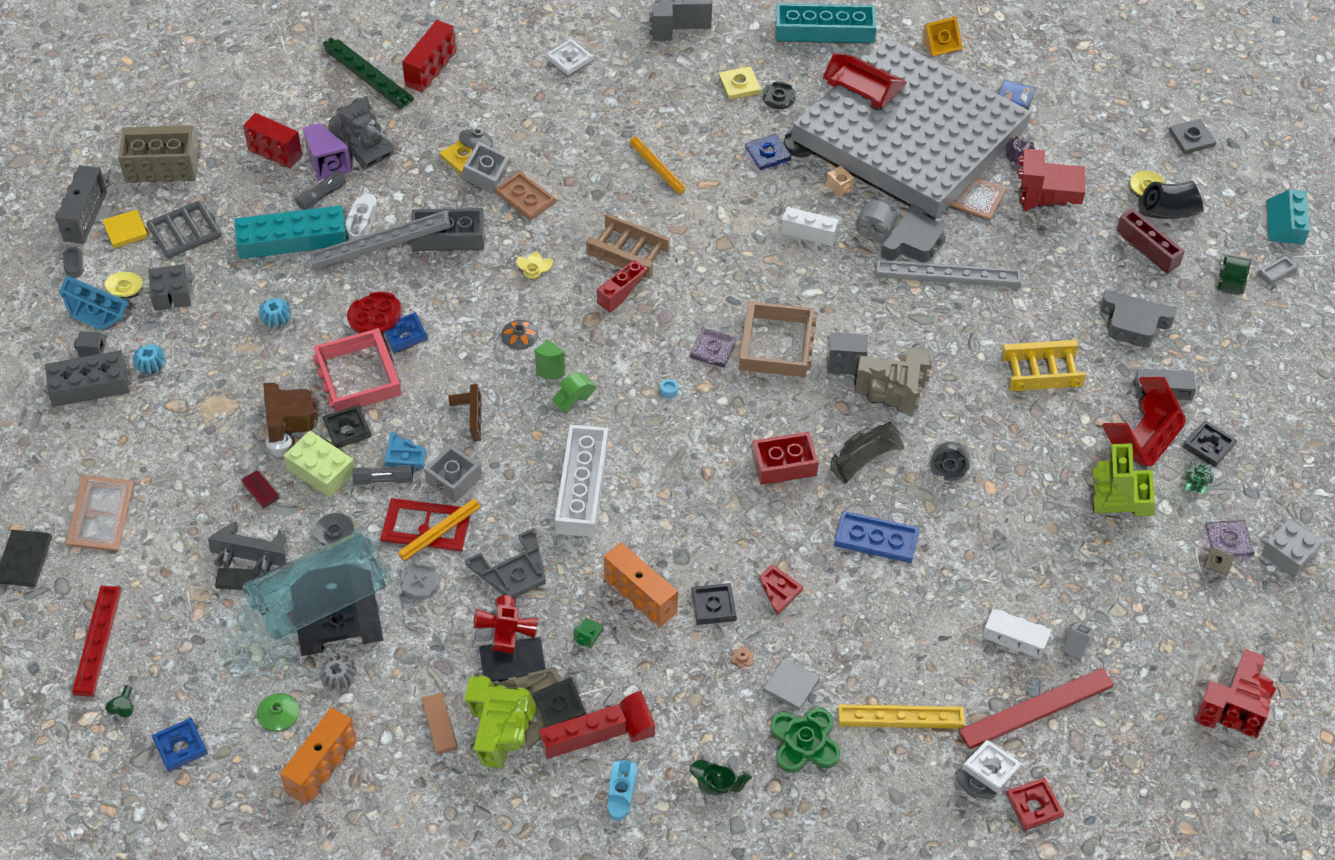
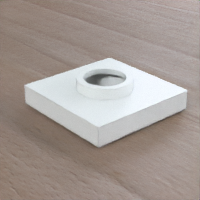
(569, 49)
(992, 755)

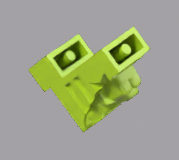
(1120, 488)
(503, 719)

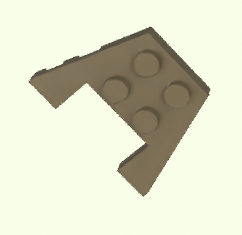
(533, 682)

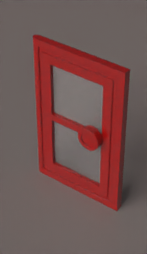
(411, 519)

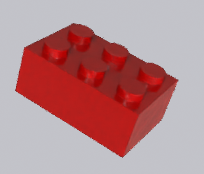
(272, 140)
(784, 458)

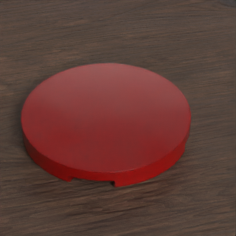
(374, 311)

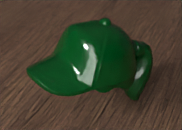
(717, 779)

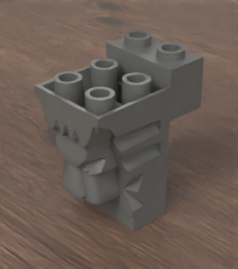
(678, 15)
(361, 133)

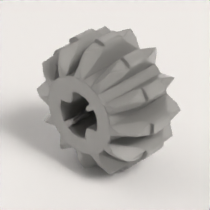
(336, 674)

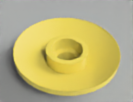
(1142, 179)
(124, 284)

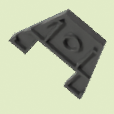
(516, 574)

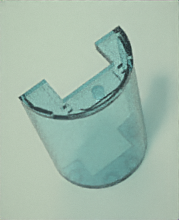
(315, 585)

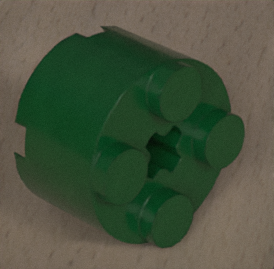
(1234, 274)

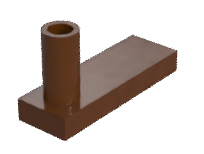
(473, 398)

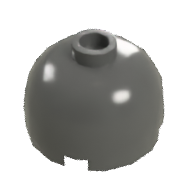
(950, 461)

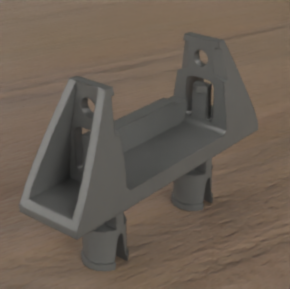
(228, 544)

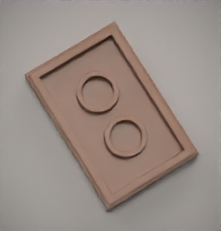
(525, 196)

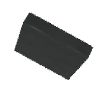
(559, 702)

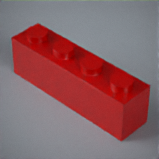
(582, 731)

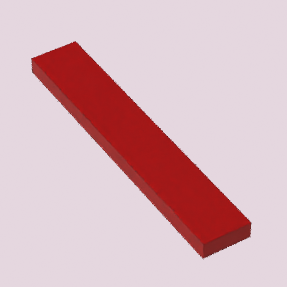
(96, 641)

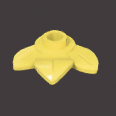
(534, 265)

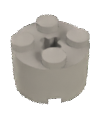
(876, 220)

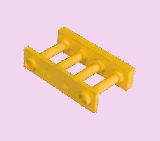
(1043, 350)

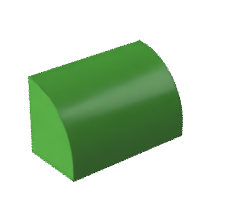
(549, 361)

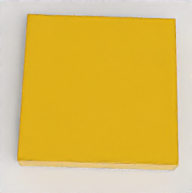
(125, 228)

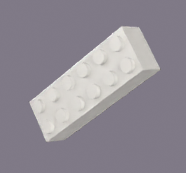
(581, 481)

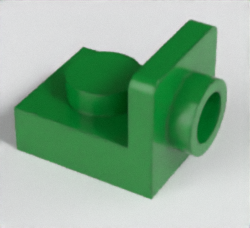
(587, 633)

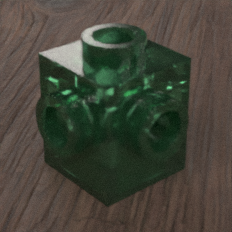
(1198, 477)

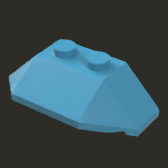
(92, 304)

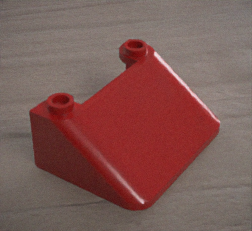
(863, 79)

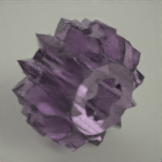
(1016, 146)

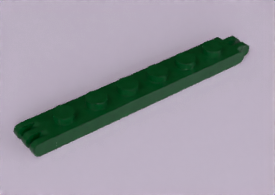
(367, 72)

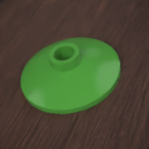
(280, 719)

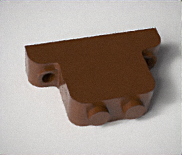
(288, 411)

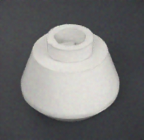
(279, 448)

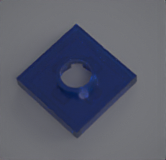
(768, 159)

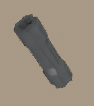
(329, 184)
(368, 475)

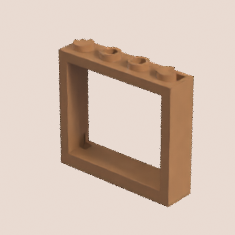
(781, 313)

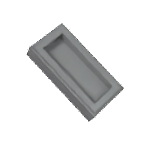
(1277, 270)

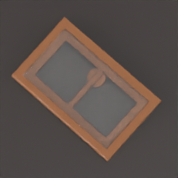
(980, 198)
(100, 513)

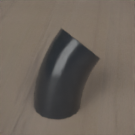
(1172, 199)

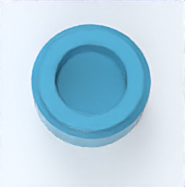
(669, 388)

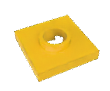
(452, 157)

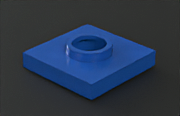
(408, 323)
(182, 731)

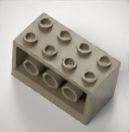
(158, 153)

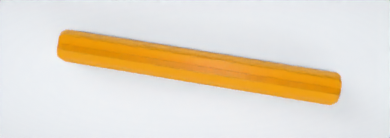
(657, 165)
(439, 529)

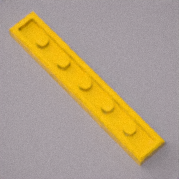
(901, 716)

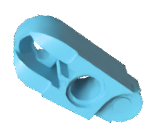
(620, 803)

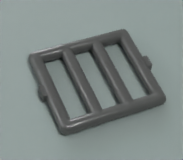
(183, 246)

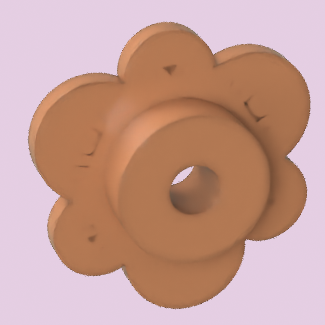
(742, 657)

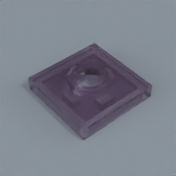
(1240, 548)

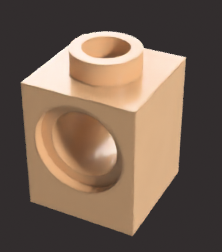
(840, 181)

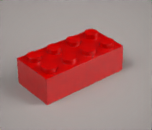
(429, 56)

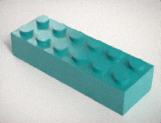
(825, 23)
(289, 232)

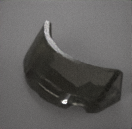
(864, 448)

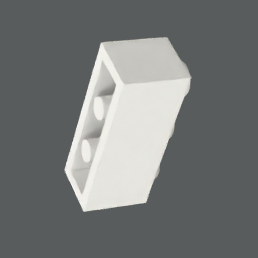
(809, 226)
(1016, 633)

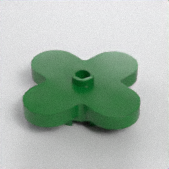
(805, 740)

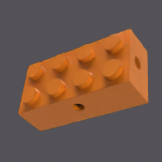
(640, 584)
(318, 756)

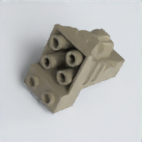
(895, 381)

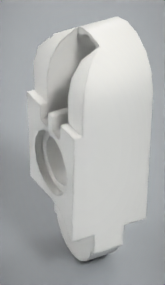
(361, 216)

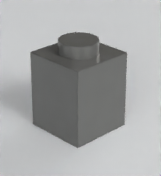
(89, 343)

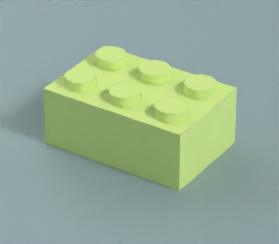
(319, 464)

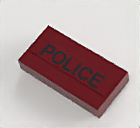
(260, 489)

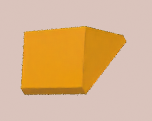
(942, 36)

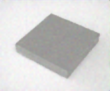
(791, 684)

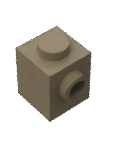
(1218, 561)

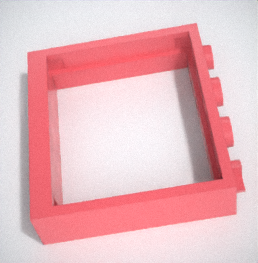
(352, 344)

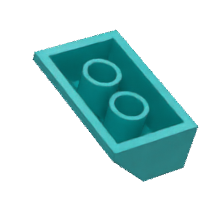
(1288, 217)

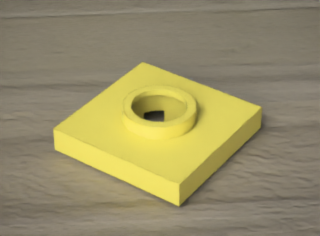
(737, 90)

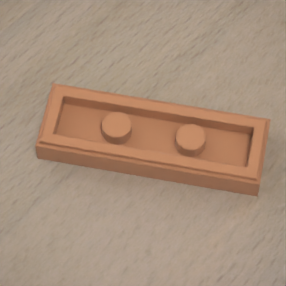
(439, 723)

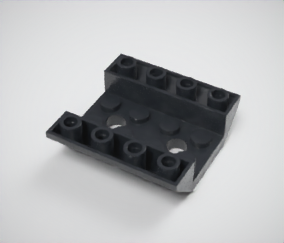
(358, 620)

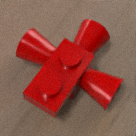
(505, 624)

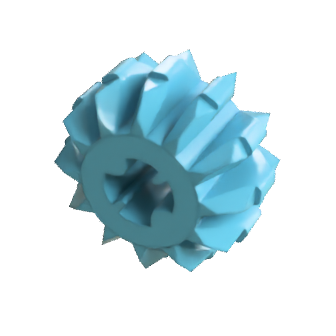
(274, 312)
(149, 358)

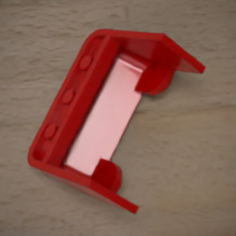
(1158, 427)

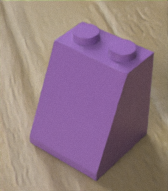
(325, 151)

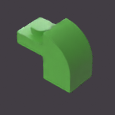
(573, 388)

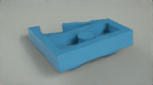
(404, 453)

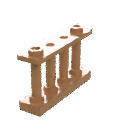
(621, 258)

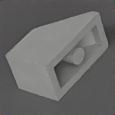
(1078, 641)

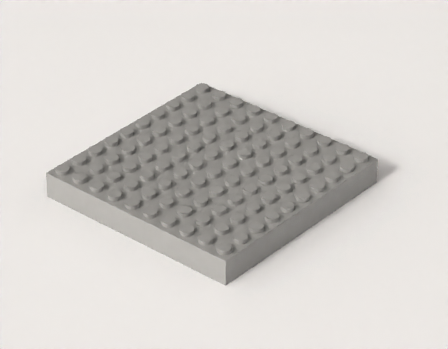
(924, 140)

